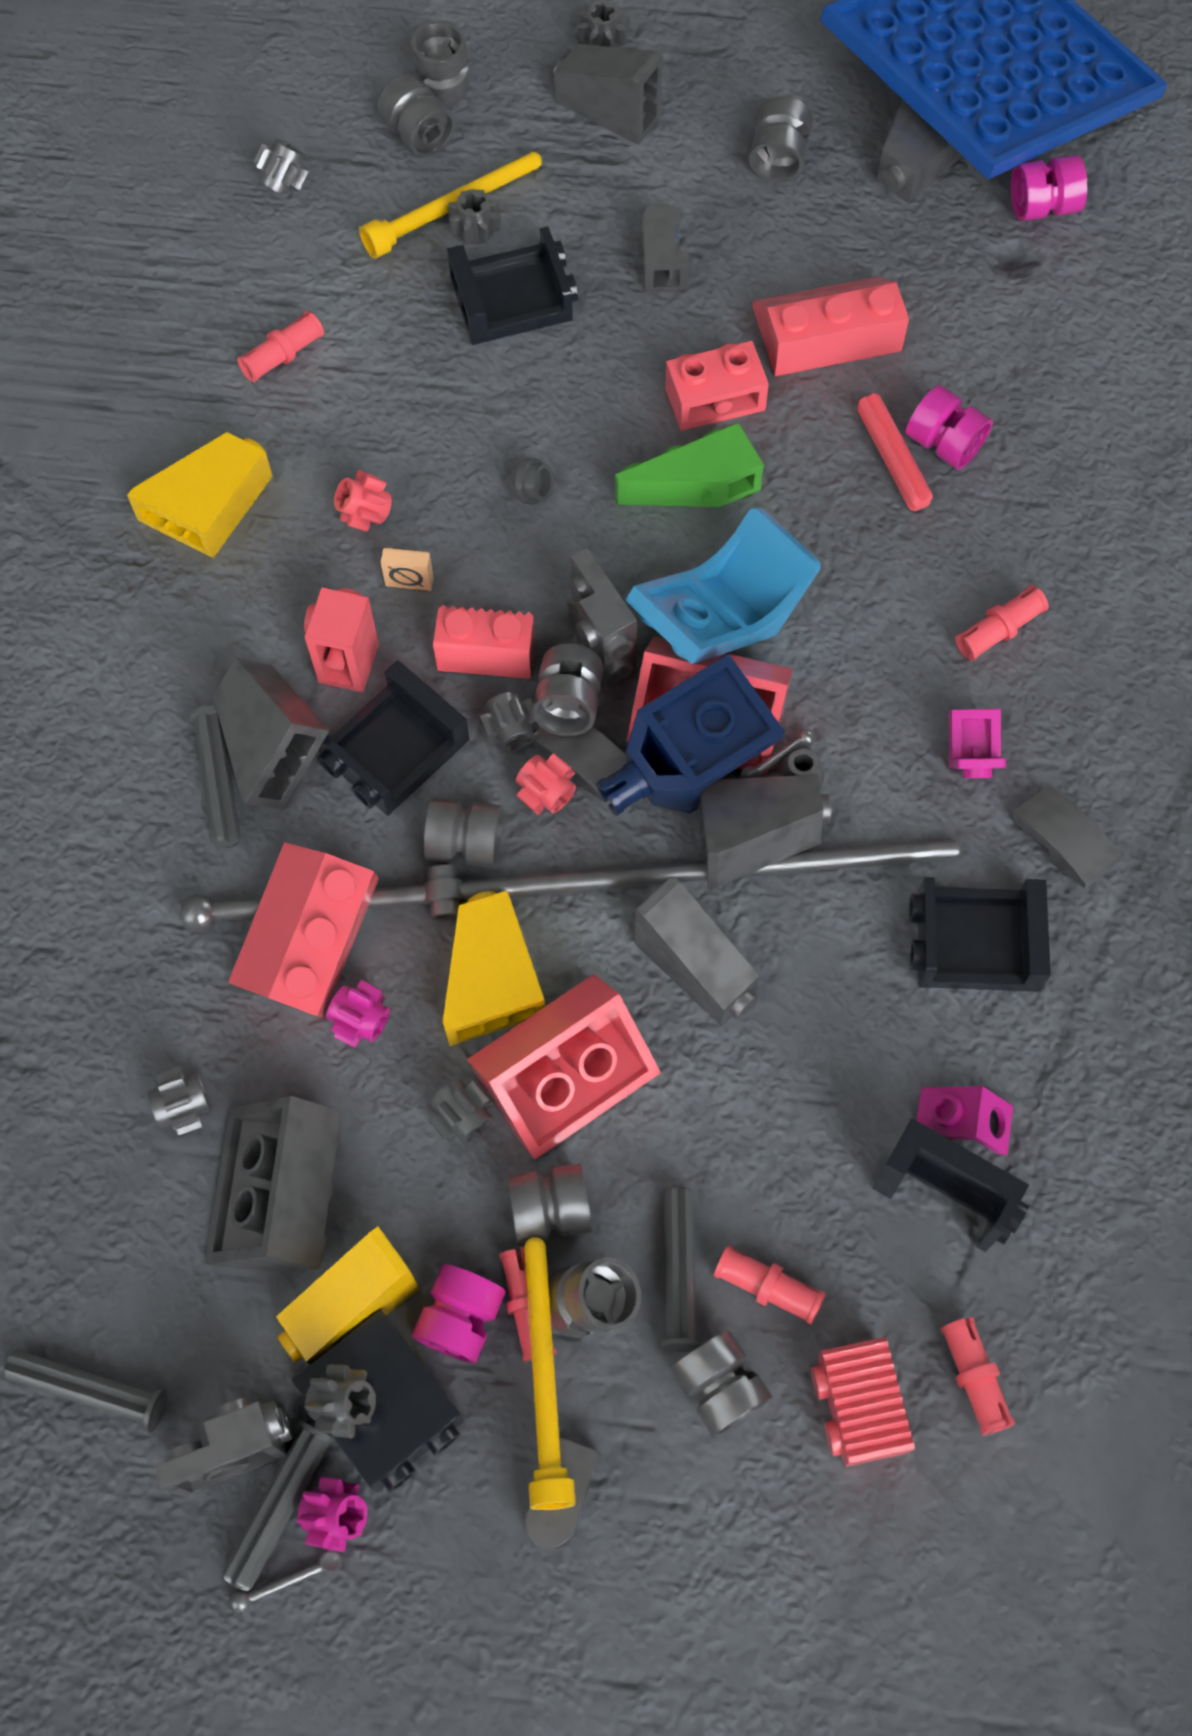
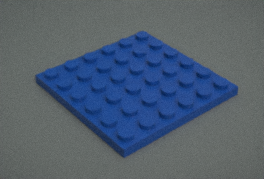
(997, 72)

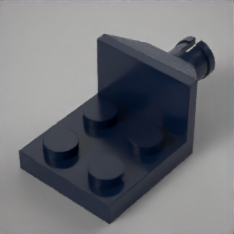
(692, 740)

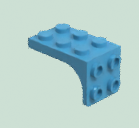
(734, 595)

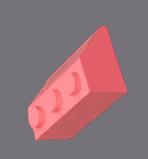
(832, 324)
(665, 670)
(304, 929)
(565, 1065)

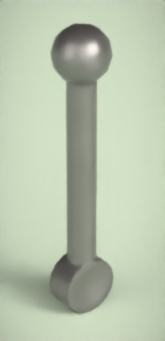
(804, 738)
(330, 1563)

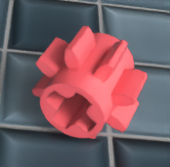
(362, 500)
(545, 783)

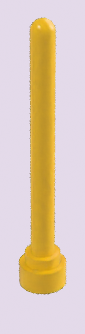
(381, 235)
(551, 1483)

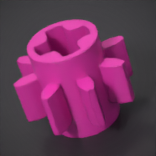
(358, 1013)
(332, 1514)

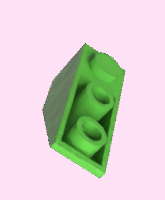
(694, 475)

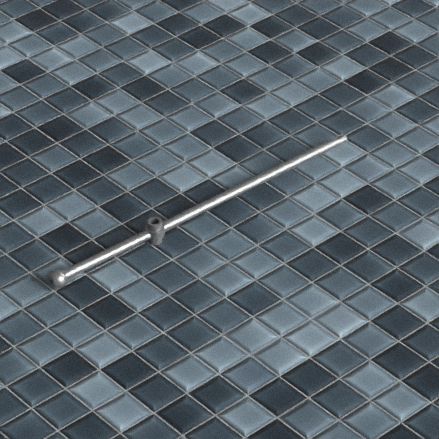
(445, 892)

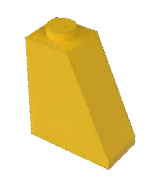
(204, 492)
(490, 971)
(345, 1296)

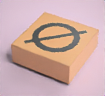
(407, 569)

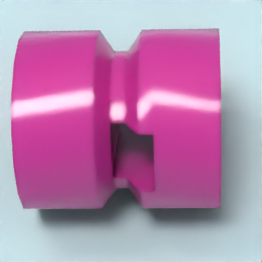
(1052, 187)
(949, 427)
(458, 1314)

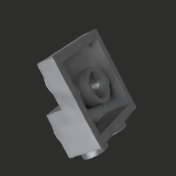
(602, 617)
(239, 1440)

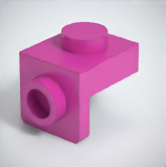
(975, 741)

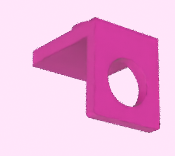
(965, 1115)

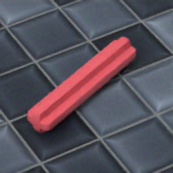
(894, 452)

